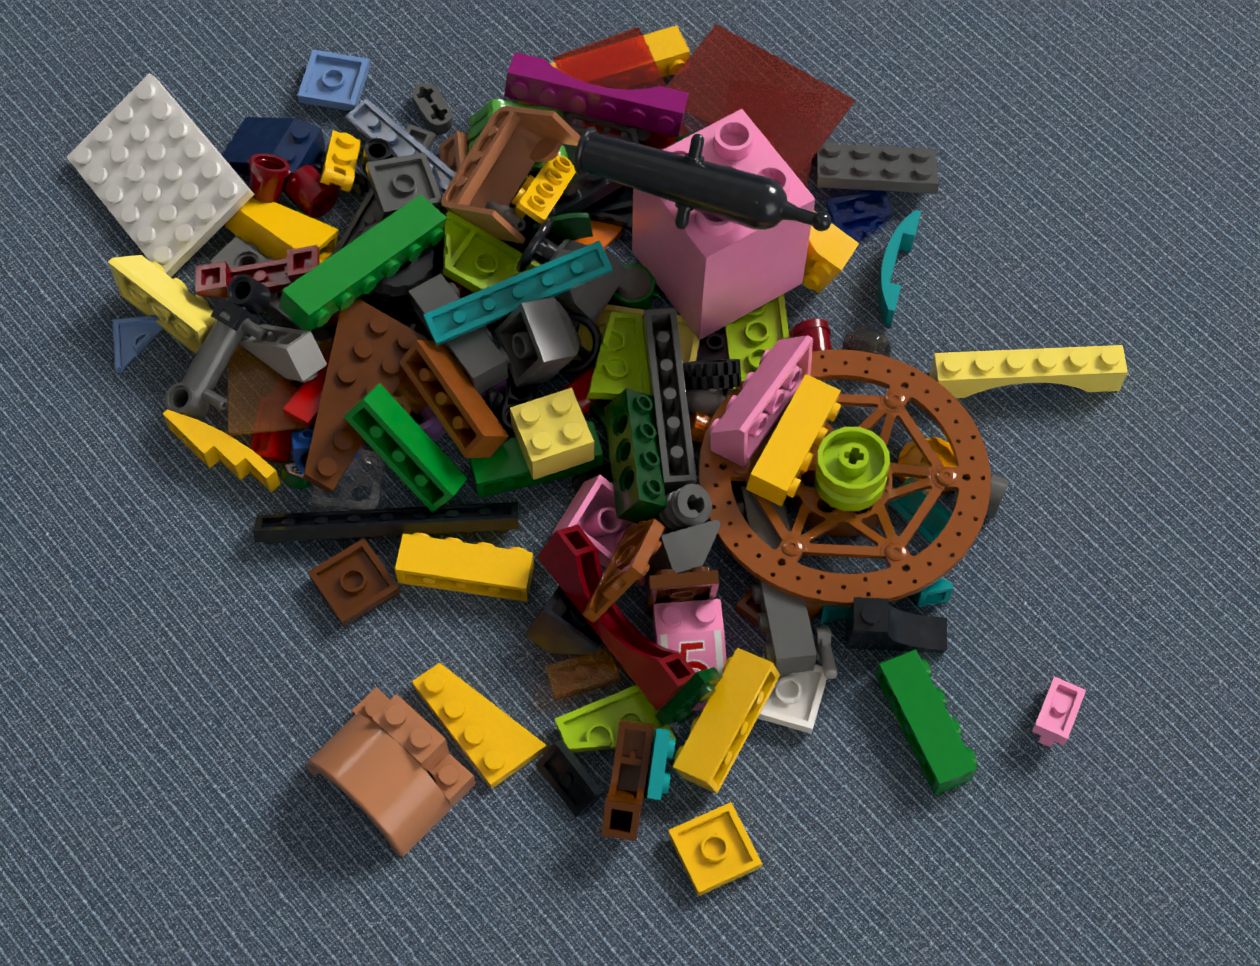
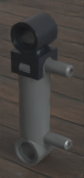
(232, 322)

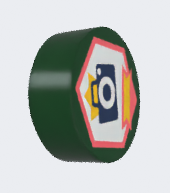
(292, 477)

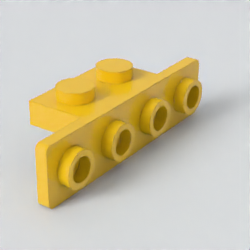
(542, 192)

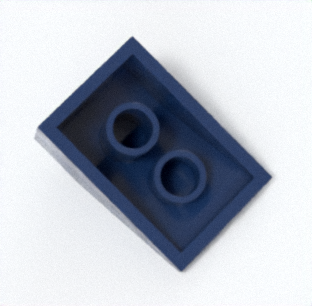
(284, 137)

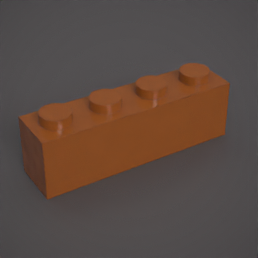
(453, 399)

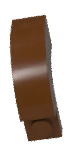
(628, 780)

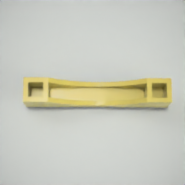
(1080, 367)

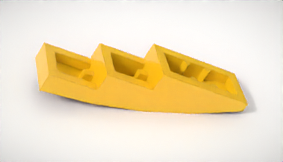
(214, 445)

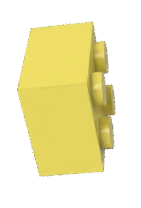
(552, 433)

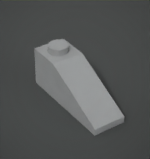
(288, 352)

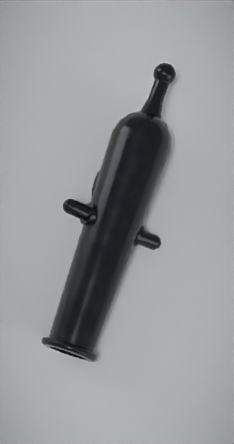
(692, 182)

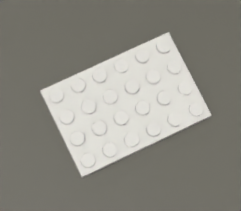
(159, 175)

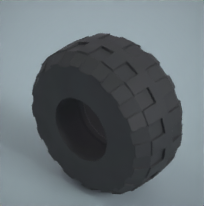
(393, 291)

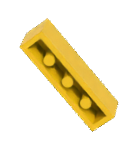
(793, 440)
(465, 567)
(726, 720)

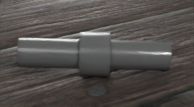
(508, 214)

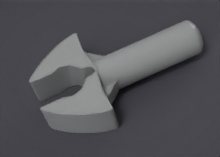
(824, 652)

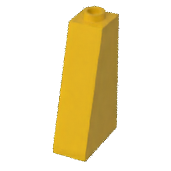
(280, 229)

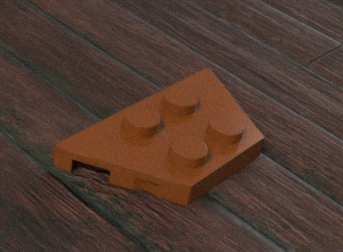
(625, 566)

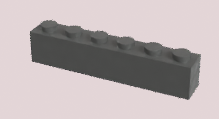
(669, 397)
(782, 616)

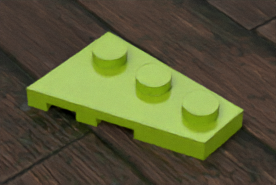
(620, 358)
(597, 724)

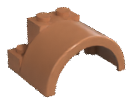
(385, 768)

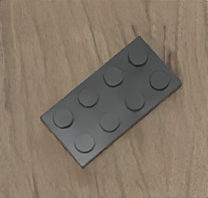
(877, 168)

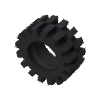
(712, 374)

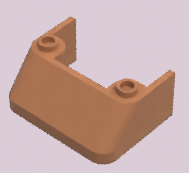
(501, 162)

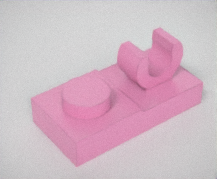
(1058, 712)

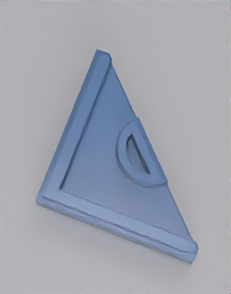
(131, 337)

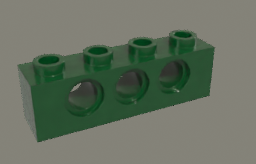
(634, 456)

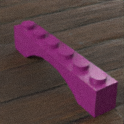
(649, 109)

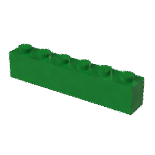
(363, 264)

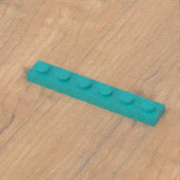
(504, 297)

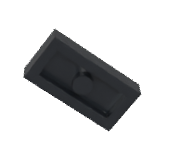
(569, 778)

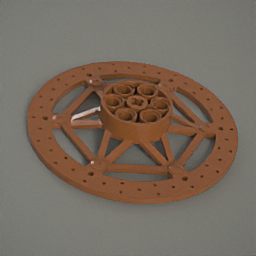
(889, 583)

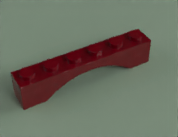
(577, 570)

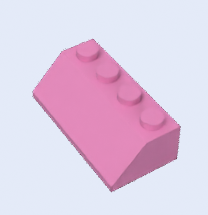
(761, 400)

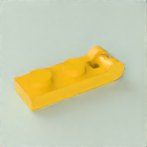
(340, 160)

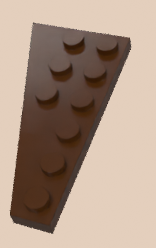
(362, 355)

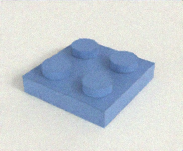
(333, 80)

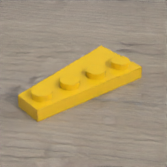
(480, 729)

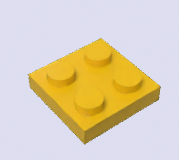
(714, 849)

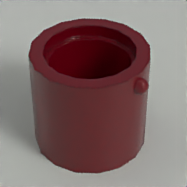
(309, 193)

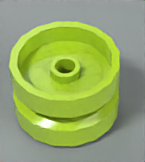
(851, 468)

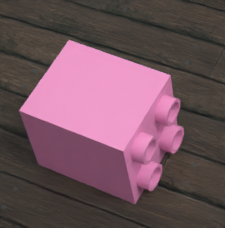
(715, 266)

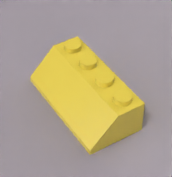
(157, 294)

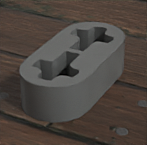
(437, 105)

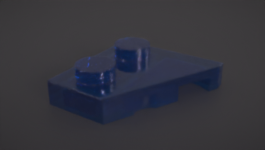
(860, 213)

